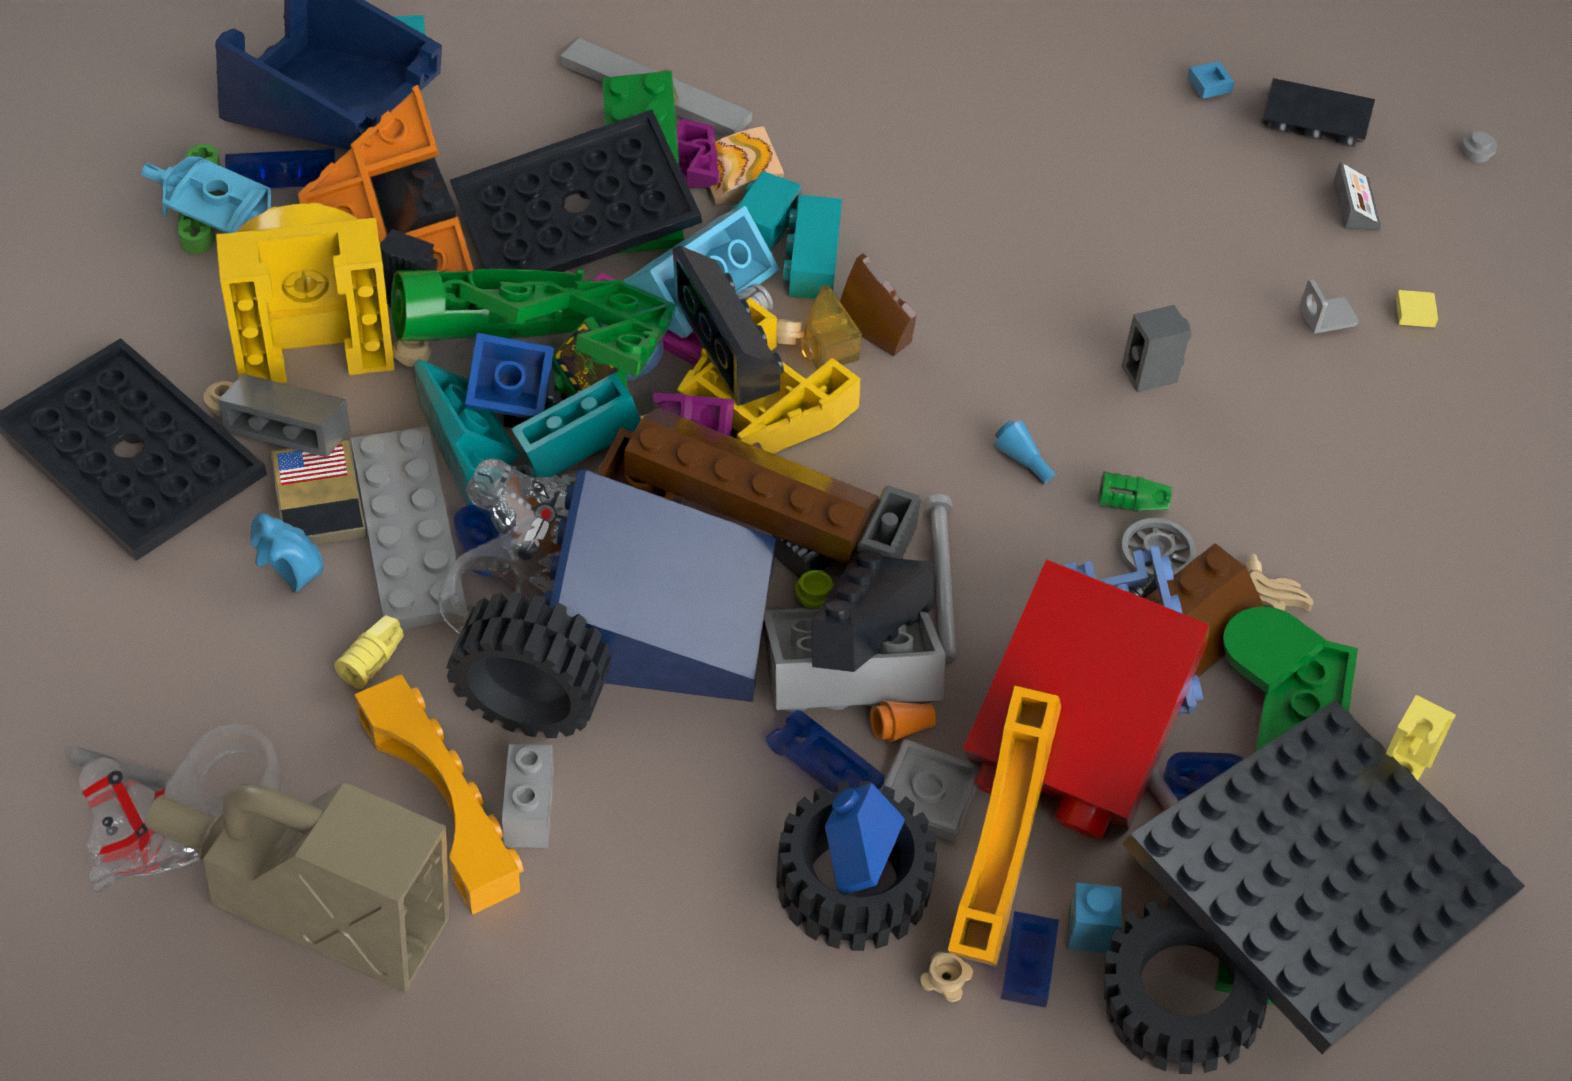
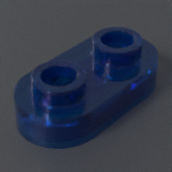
(474, 517)
(1198, 768)

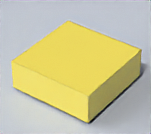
(1416, 308)

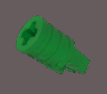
(1144, 496)

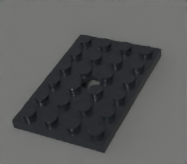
(622, 170)
(118, 396)

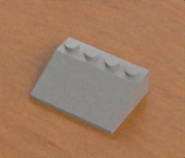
(902, 670)

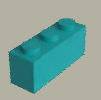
(812, 245)
(577, 426)

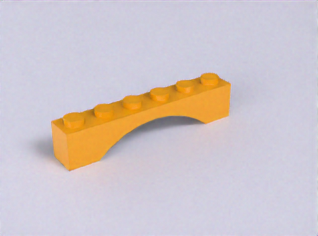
(399, 727)
(1007, 826)

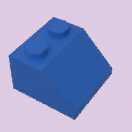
(508, 376)

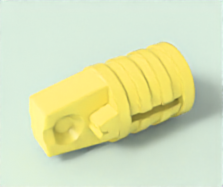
(369, 652)

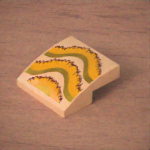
(741, 161)

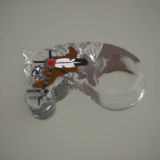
(528, 520)

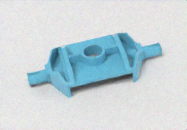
(188, 187)

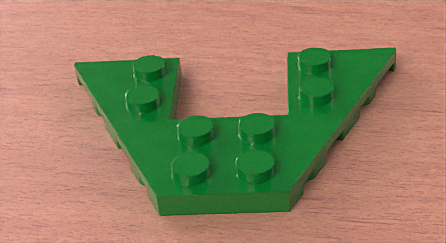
(632, 316)

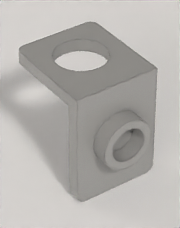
(1326, 314)

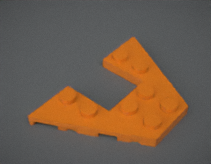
(395, 142)

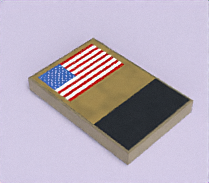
(319, 493)

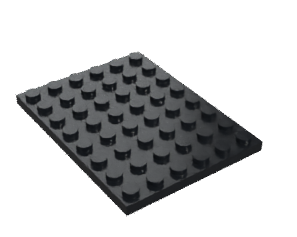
(1324, 872)

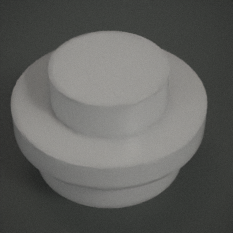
(1479, 146)

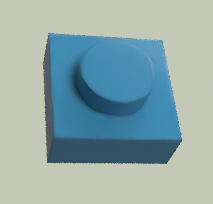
(1210, 79)

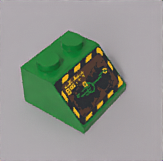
(575, 369)

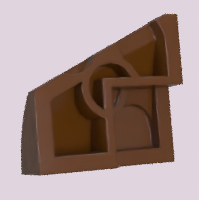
(877, 309)

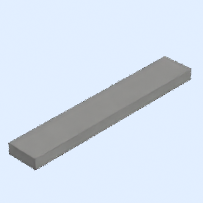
(693, 105)

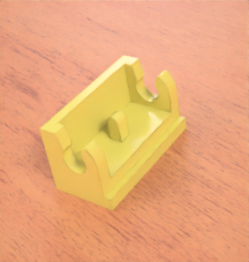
(1420, 735)

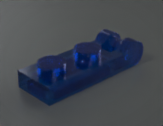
(821, 753)

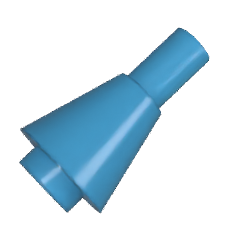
(1018, 444)

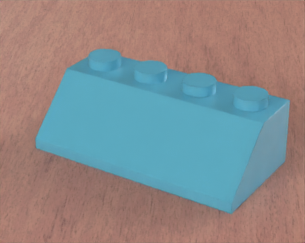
(730, 241)

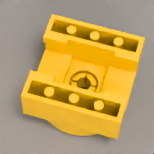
(305, 282)

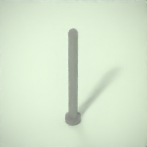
(938, 508)

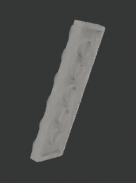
(405, 523)

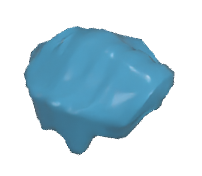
(286, 550)

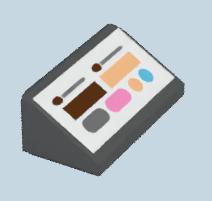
(1355, 199)

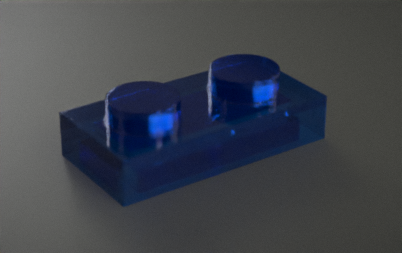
(1030, 959)

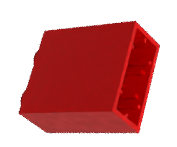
(1119, 686)

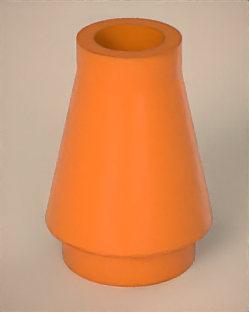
(900, 719)

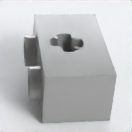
(528, 796)

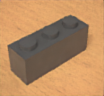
(284, 415)

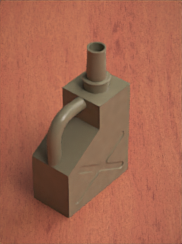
(327, 874)

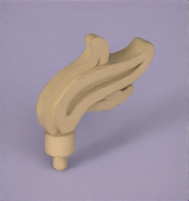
(1277, 592)

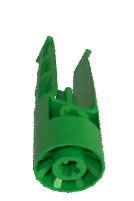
(430, 308)

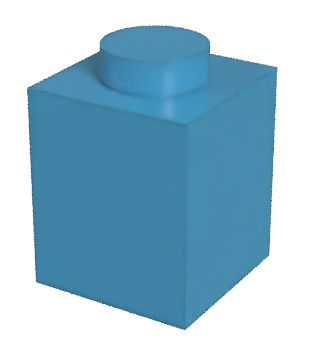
(1093, 917)

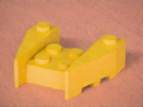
(795, 412)

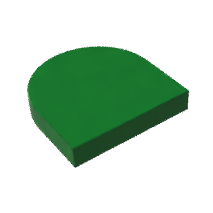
(1269, 645)

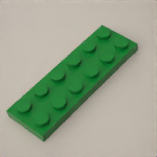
(634, 95)

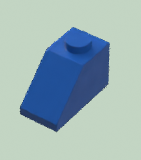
(861, 836)

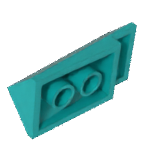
(461, 432)

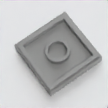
(936, 784)

